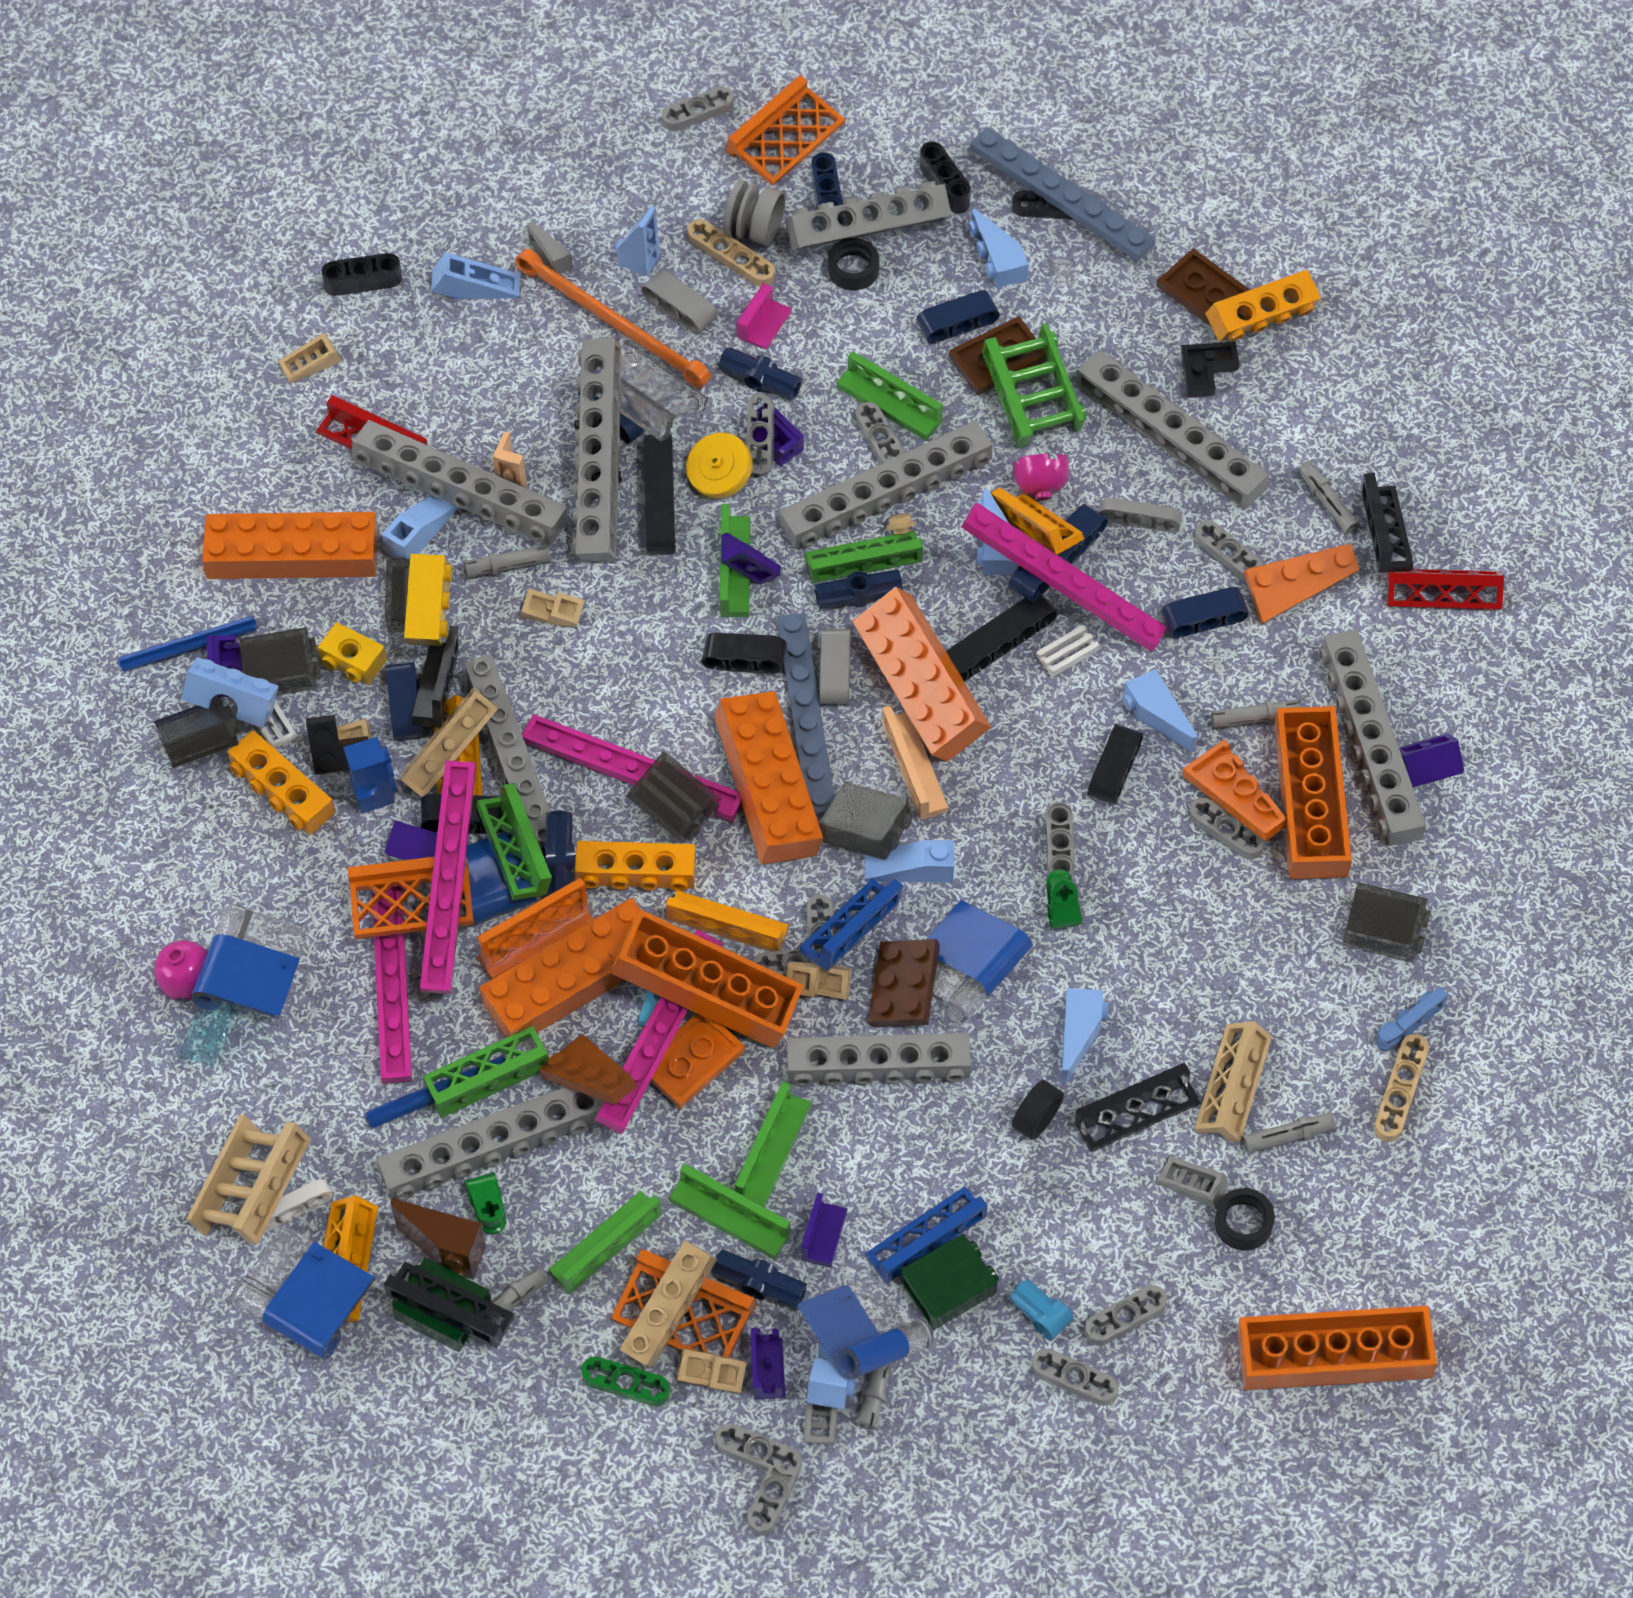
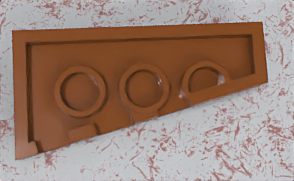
(588, 1071)

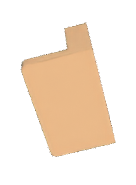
(509, 464)

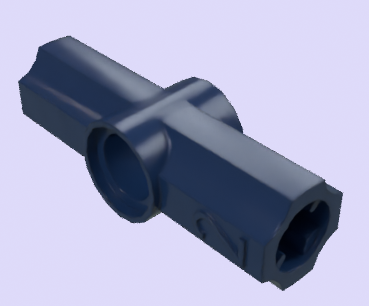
(760, 373)
(843, 591)
(559, 849)
(759, 1279)

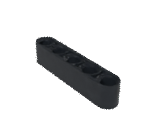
(659, 495)
(1001, 635)

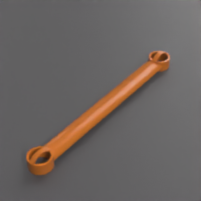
(693, 371)

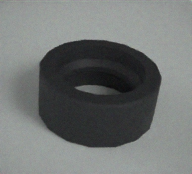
(858, 280)
(1037, 1109)
(1239, 1240)

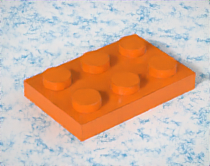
(695, 1059)

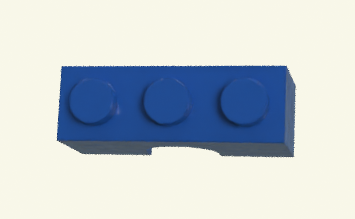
(371, 774)

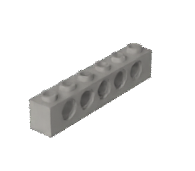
(934, 208)
(891, 1048)

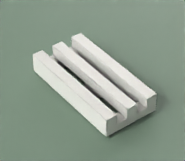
(1063, 641)
(281, 740)

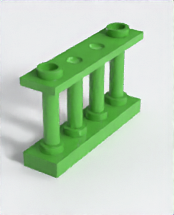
(1014, 403)

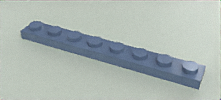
(1062, 194)
(806, 711)

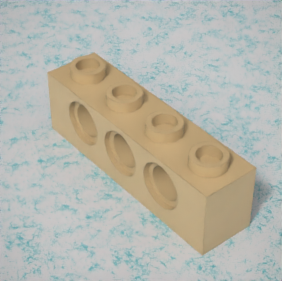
(668, 1304)

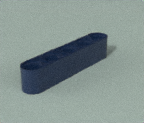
(1084, 519)

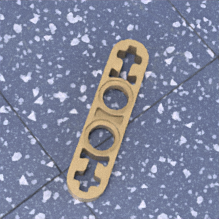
(734, 250)
(1403, 1088)

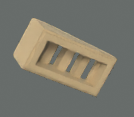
(315, 346)

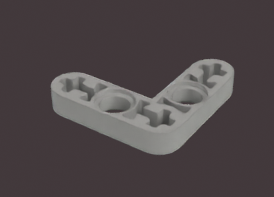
(813, 925)
(774, 1475)

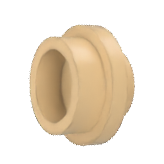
(900, 523)

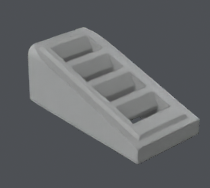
(550, 251)
(1200, 1195)
(816, 1438)

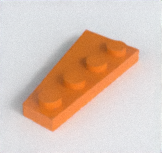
(1291, 581)
(1228, 784)

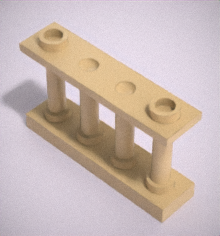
(267, 1189)

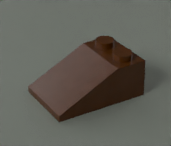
(442, 1237)

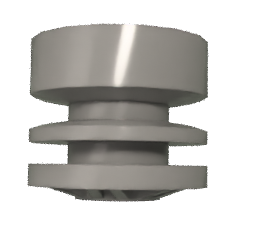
(752, 212)

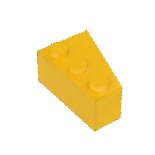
(427, 599)

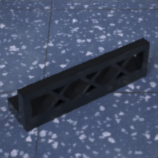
(1381, 529)
(436, 681)
(1132, 1097)
(446, 1310)

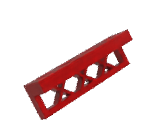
(355, 418)
(1446, 577)

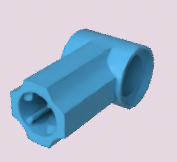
(1046, 1314)

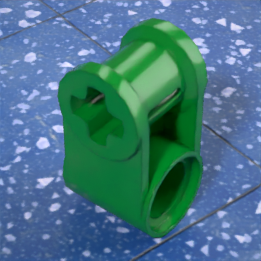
(1063, 903)
(486, 1200)

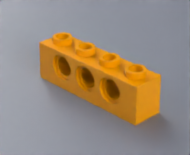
(1296, 287)
(277, 769)
(623, 855)

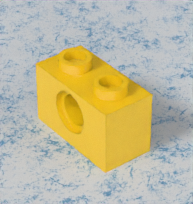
(344, 642)

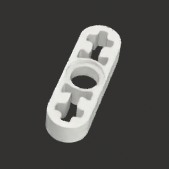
(300, 1202)

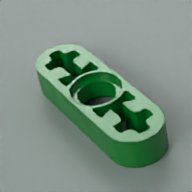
(601, 1381)

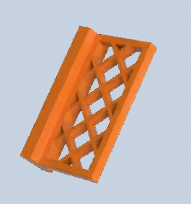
(766, 120)
(398, 874)
(530, 936)
(710, 1291)

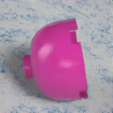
(1041, 475)
(178, 968)

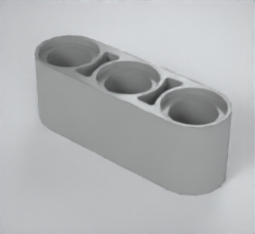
(679, 301)
(835, 666)
(1060, 834)

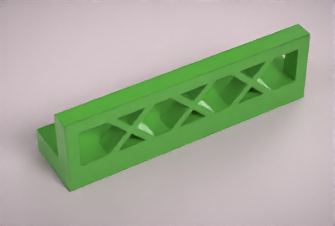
(890, 396)
(889, 554)
(733, 585)
(523, 837)
(489, 1081)
(772, 1145)
(731, 1212)
(606, 1241)

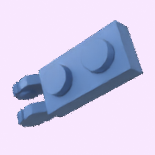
(1411, 1020)

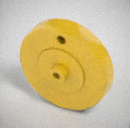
(719, 465)

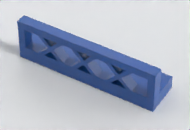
(852, 929)
(931, 1239)

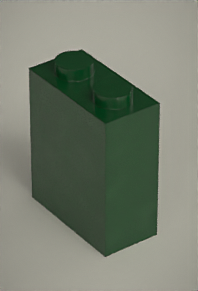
(949, 1281)
(429, 1326)

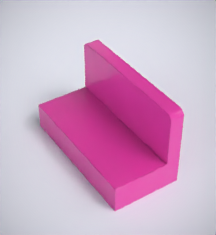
(762, 318)

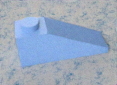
(640, 246)
(471, 279)
(1158, 709)
(914, 863)
(1082, 1024)

